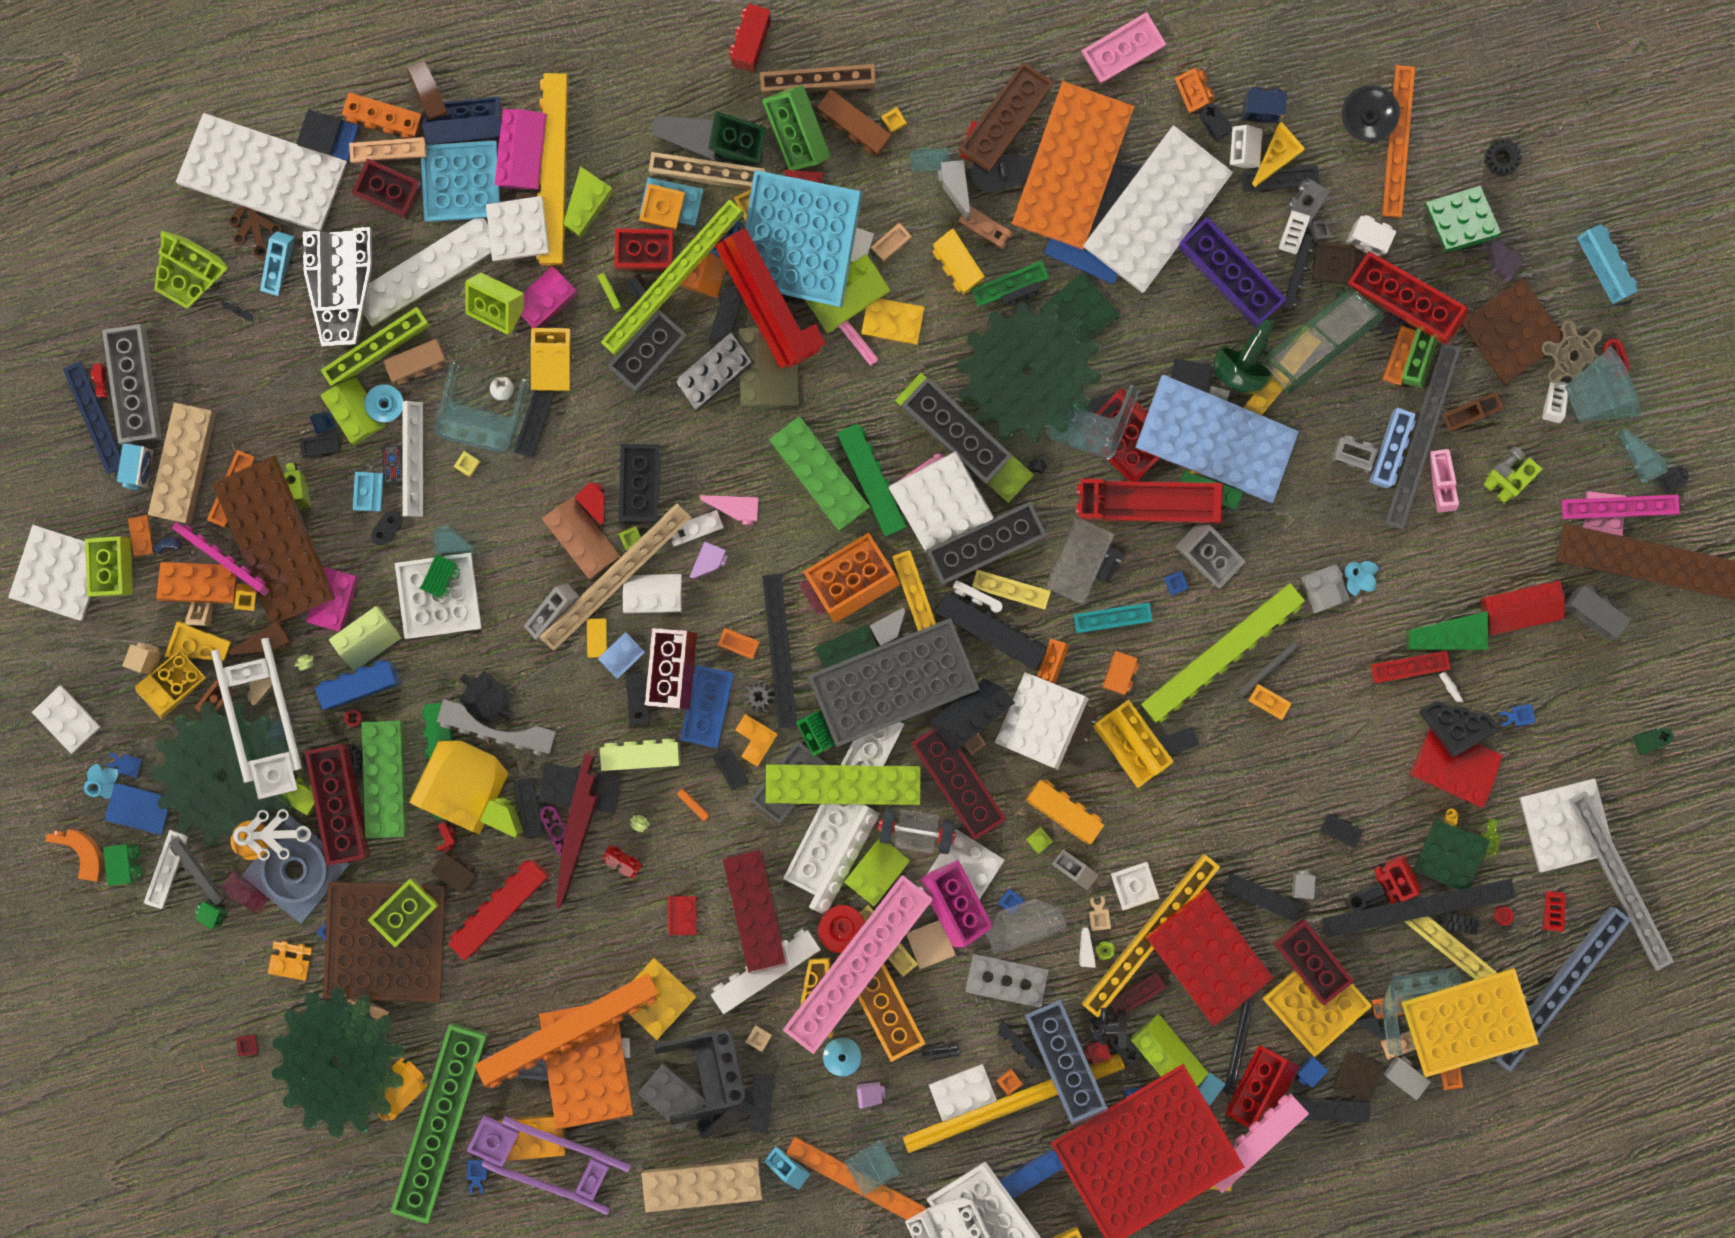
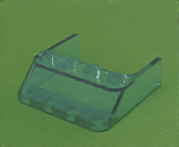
(473, 425)
(1094, 432)
(1408, 987)

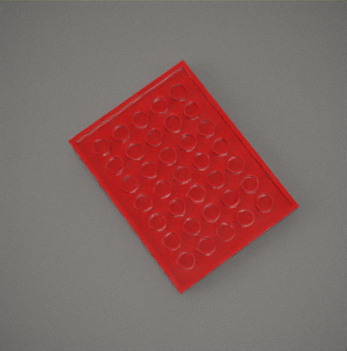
(1147, 1154)

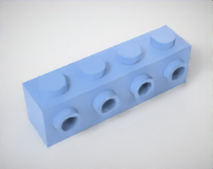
(1392, 447)

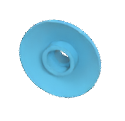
(381, 394)
(842, 1046)

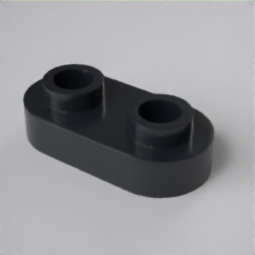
(386, 528)

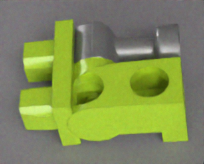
(1509, 480)

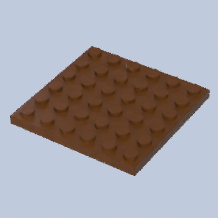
(366, 961)

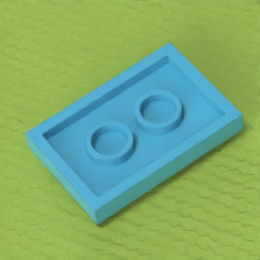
(691, 204)

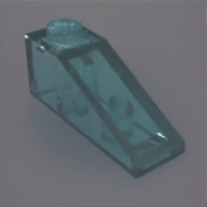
(1644, 459)

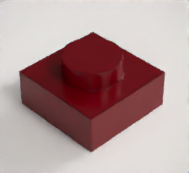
(247, 1045)

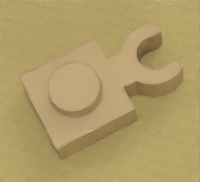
(1099, 918)

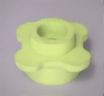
(304, 662)
(639, 823)

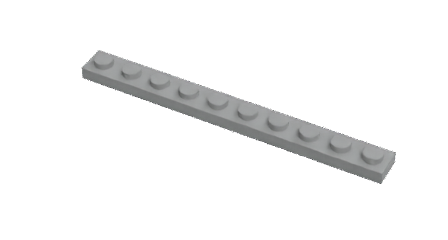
(1620, 880)

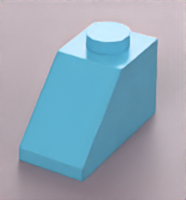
(787, 1168)

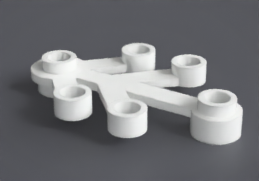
(268, 834)

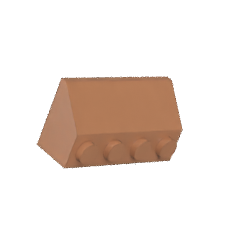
(581, 538)

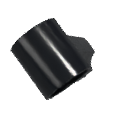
(637, 286)
(1111, 561)
(1367, 896)

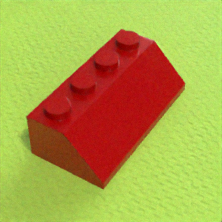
(1524, 607)
(1261, 1086)

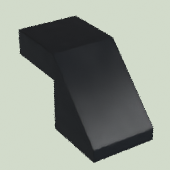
(1371, 1024)

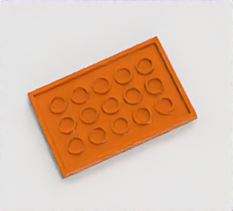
(589, 1078)

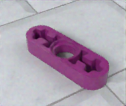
(549, 829)

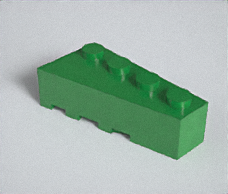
(1456, 634)

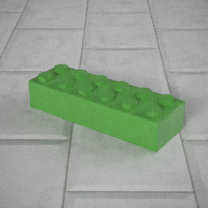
(819, 474)
(384, 779)

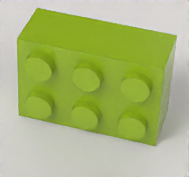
(403, 912)

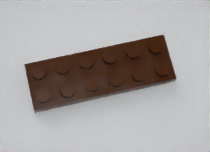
(1006, 116)

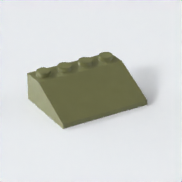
(765, 382)

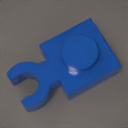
(1521, 715)
(127, 765)
(476, 1173)

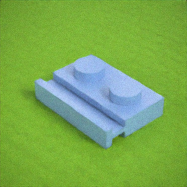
(621, 655)

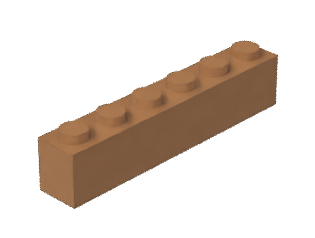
(819, 79)

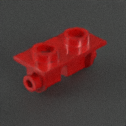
(615, 856)

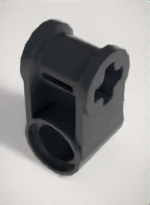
(1217, 124)

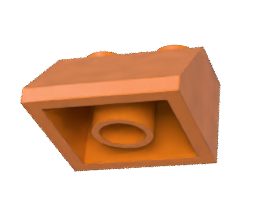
(706, 276)

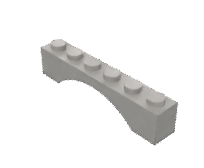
(535, 738)

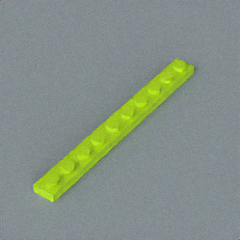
(672, 277)

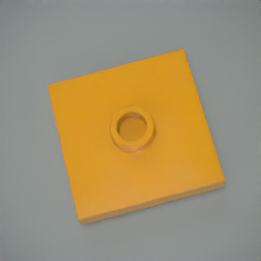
(662, 206)

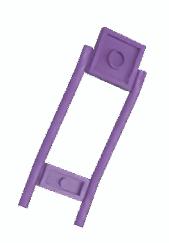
(495, 1139)

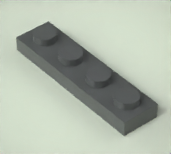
(200, 876)

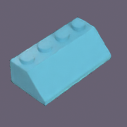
(1607, 263)

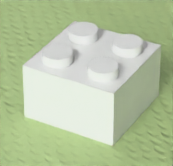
(1371, 236)

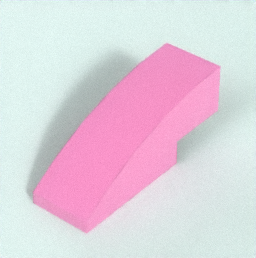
(1443, 481)

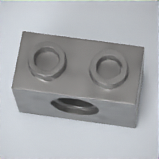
(1317, 193)

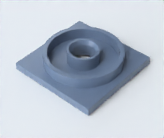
(299, 895)

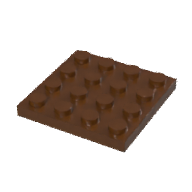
(1512, 330)

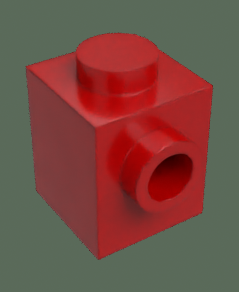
(1096, 1052)

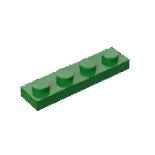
(1008, 283)

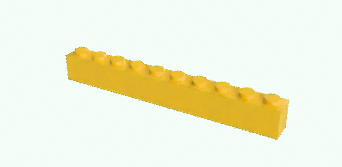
(554, 164)
(1139, 947)

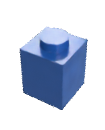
(1311, 1072)

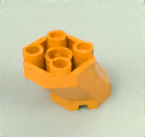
(411, 1088)

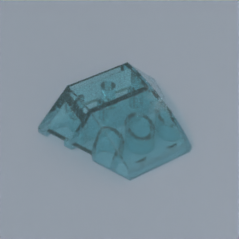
(1603, 390)

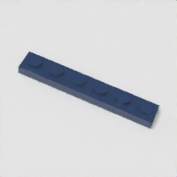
(93, 416)

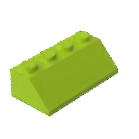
(862, 289)
(1166, 1050)

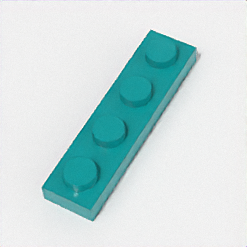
(1112, 617)

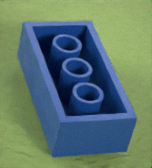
(358, 685)

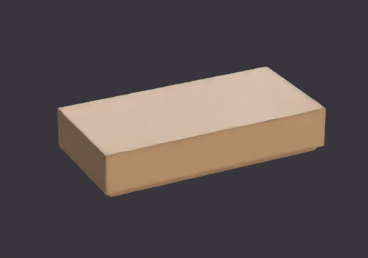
(891, 242)

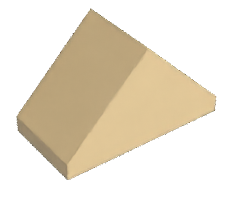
(199, 614)

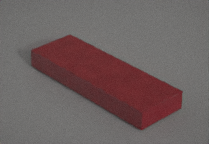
(1138, 993)

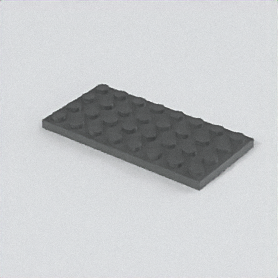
(893, 682)

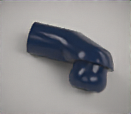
(167, 542)

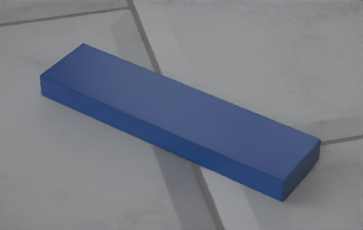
(1080, 260)

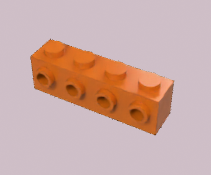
(383, 116)

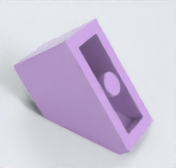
(709, 560)
(870, 1094)

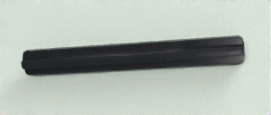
(1238, 1048)

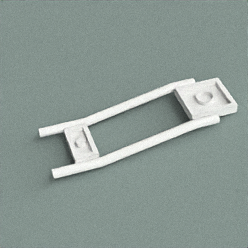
(273, 773)

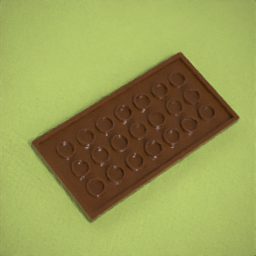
(273, 539)

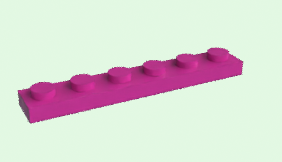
(1620, 507)
(227, 562)

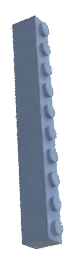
(1570, 977)

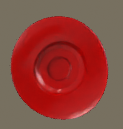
(839, 927)

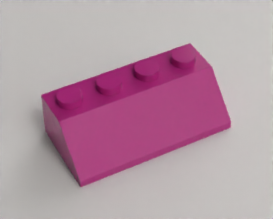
(520, 149)
(956, 904)

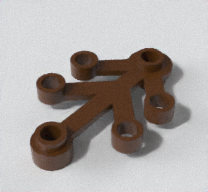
(253, 221)

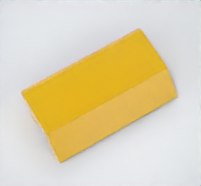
(1133, 743)

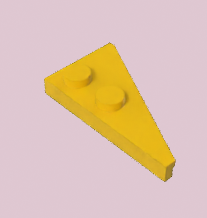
(1281, 151)

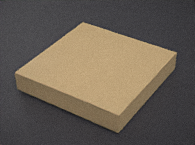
(930, 944)

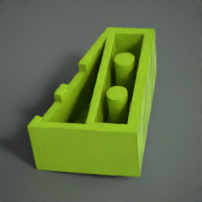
(586, 202)

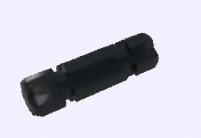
(940, 1051)

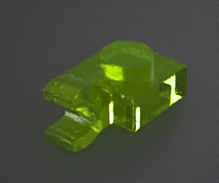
(1491, 834)

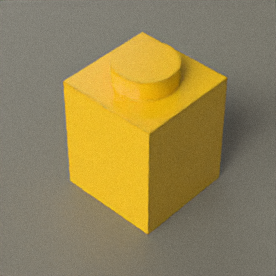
(245, 597)

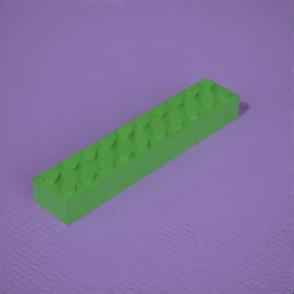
(439, 1123)

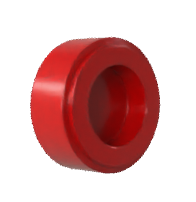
(1503, 916)

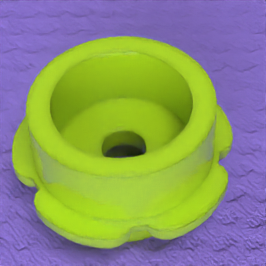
(1105, 955)

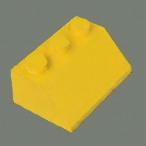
(957, 262)

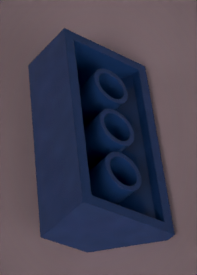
(465, 121)

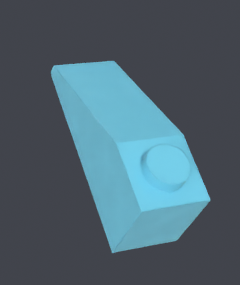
(276, 262)

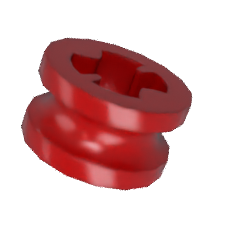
(347, 717)

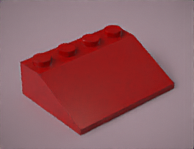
(1130, 460)
(1464, 777)

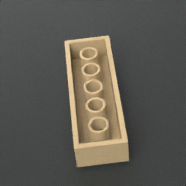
(182, 463)
(702, 1185)

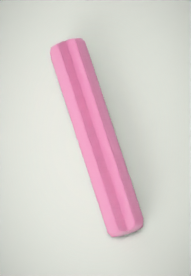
(859, 343)

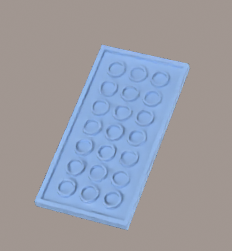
(1217, 439)

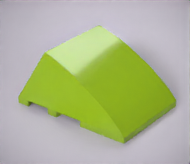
(185, 269)

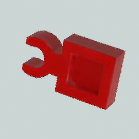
(99, 377)

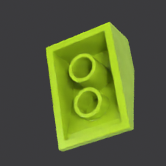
(877, 871)

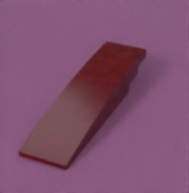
(578, 824)

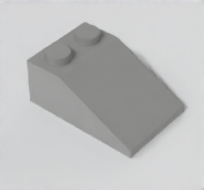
(1210, 554)

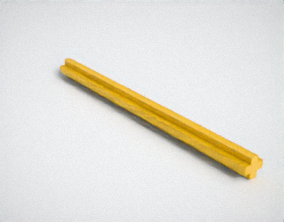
(1000, 1108)

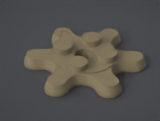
(1561, 352)

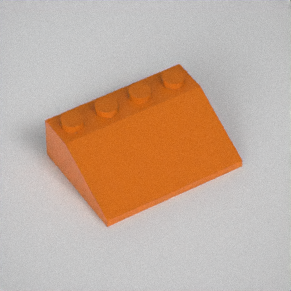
(851, 578)

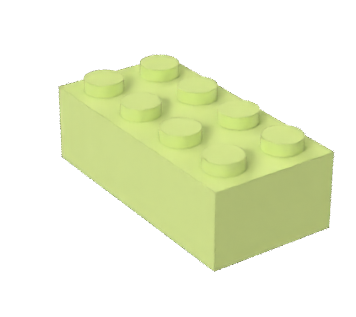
(640, 756)

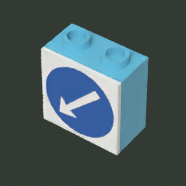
(135, 466)

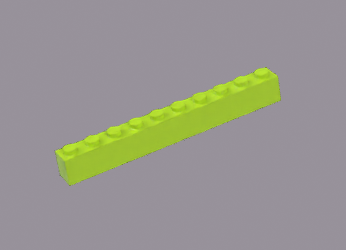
(1223, 652)

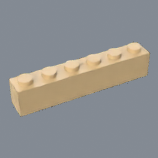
(702, 171)

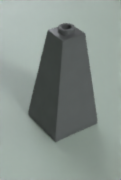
(686, 134)

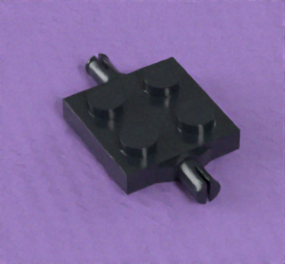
(486, 697)

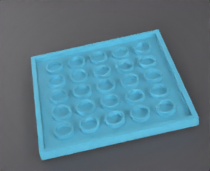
(804, 234)

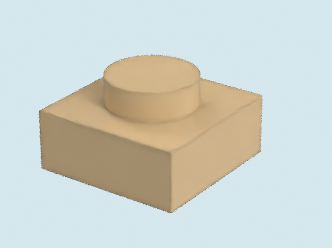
(758, 1038)

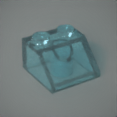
(872, 1168)

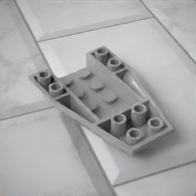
(338, 281)

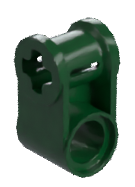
(1650, 741)

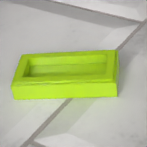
(609, 291)

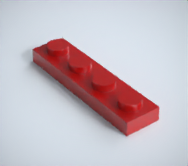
(1410, 667)

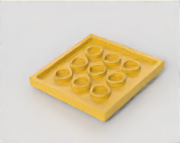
(1308, 1019)

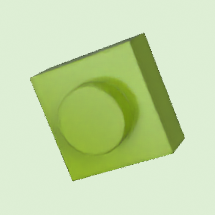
(630, 537)
(1039, 840)

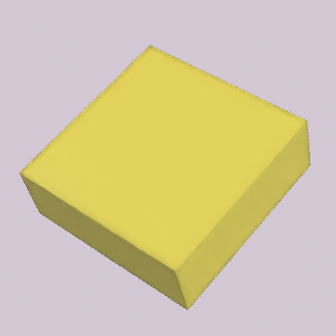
(467, 464)

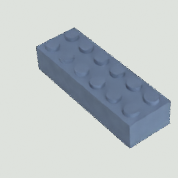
(1066, 1062)

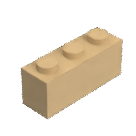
(143, 658)

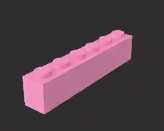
(1265, 1135)

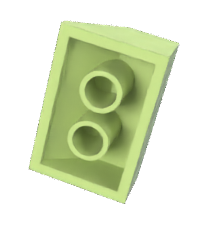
(365, 638)

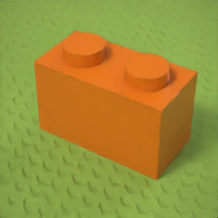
(1120, 673)

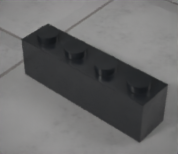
(1336, 1109)

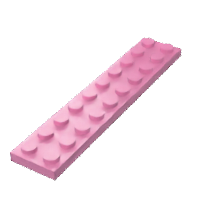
(857, 964)

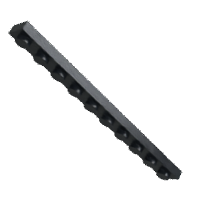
(1418, 907)

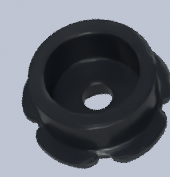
(1037, 466)

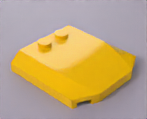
(459, 783)

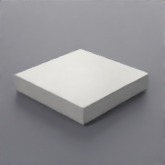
(1135, 886)

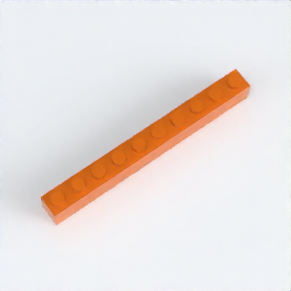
(567, 1031)

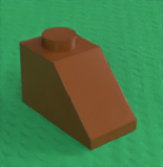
(213, 696)

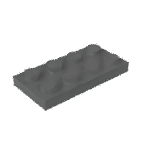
(797, 755)

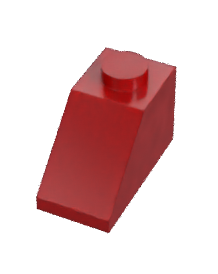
(594, 501)

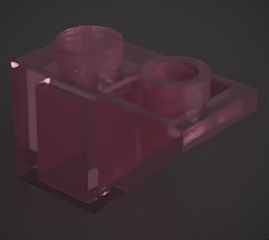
(244, 892)

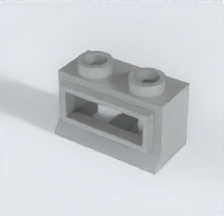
(1351, 460)

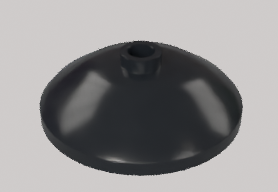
(1373, 101)

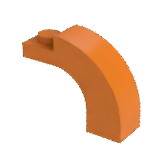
(87, 849)

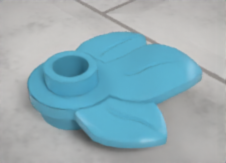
(1363, 578)
(103, 779)

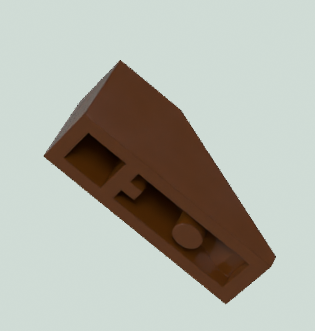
(277, 636)

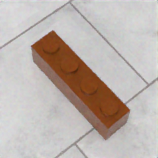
(854, 123)

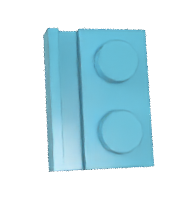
(368, 491)

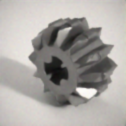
(752, 698)

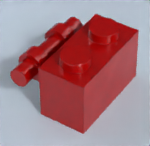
(1402, 878)

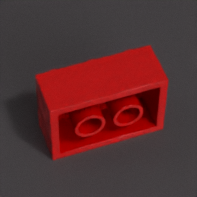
(750, 37)
(643, 249)

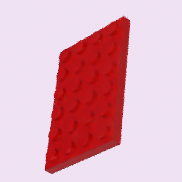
(1209, 957)

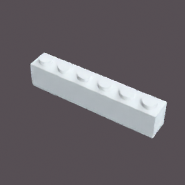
(746, 984)

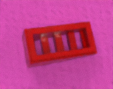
(1546, 915)

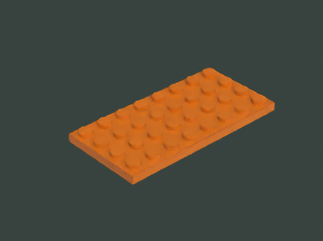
(1072, 165)

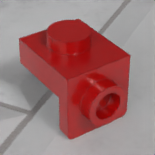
(448, 832)

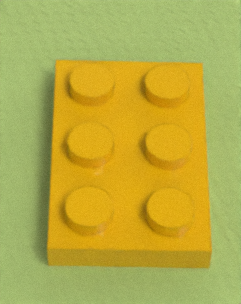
(893, 321)

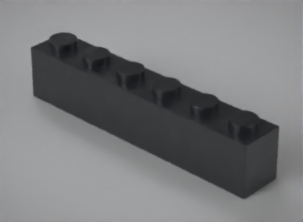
(991, 631)

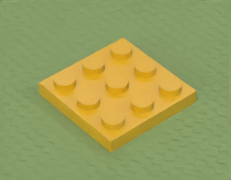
(673, 1000)

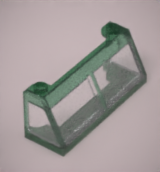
(1321, 339)

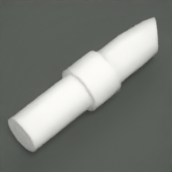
(1451, 687)

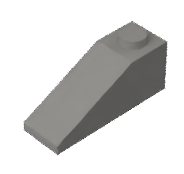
(954, 183)
(551, 609)

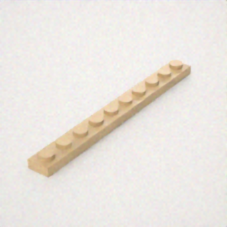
(615, 576)

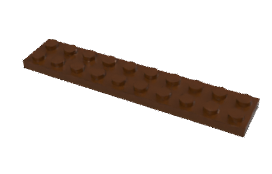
(1647, 561)

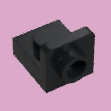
(1673, 479)

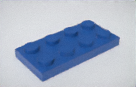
(707, 706)

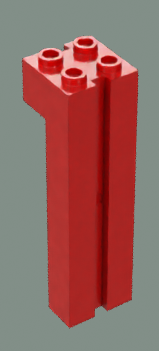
(766, 302)
(1150, 501)

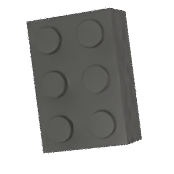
(1597, 612)
(671, 1094)

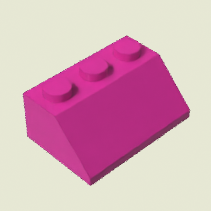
(546, 298)
(335, 612)

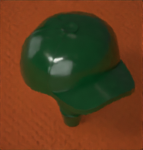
(1242, 370)

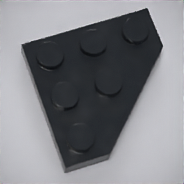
(1458, 726)

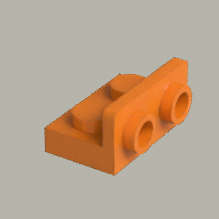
(1194, 89)

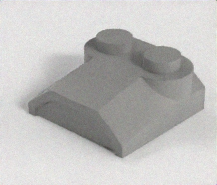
(1325, 588)

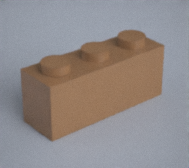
(415, 362)

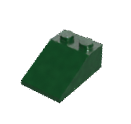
(737, 139)

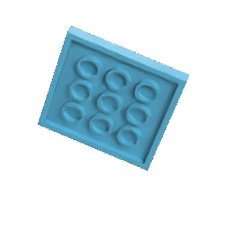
(459, 180)

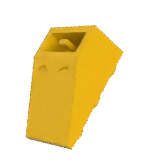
(550, 359)
(169, 684)

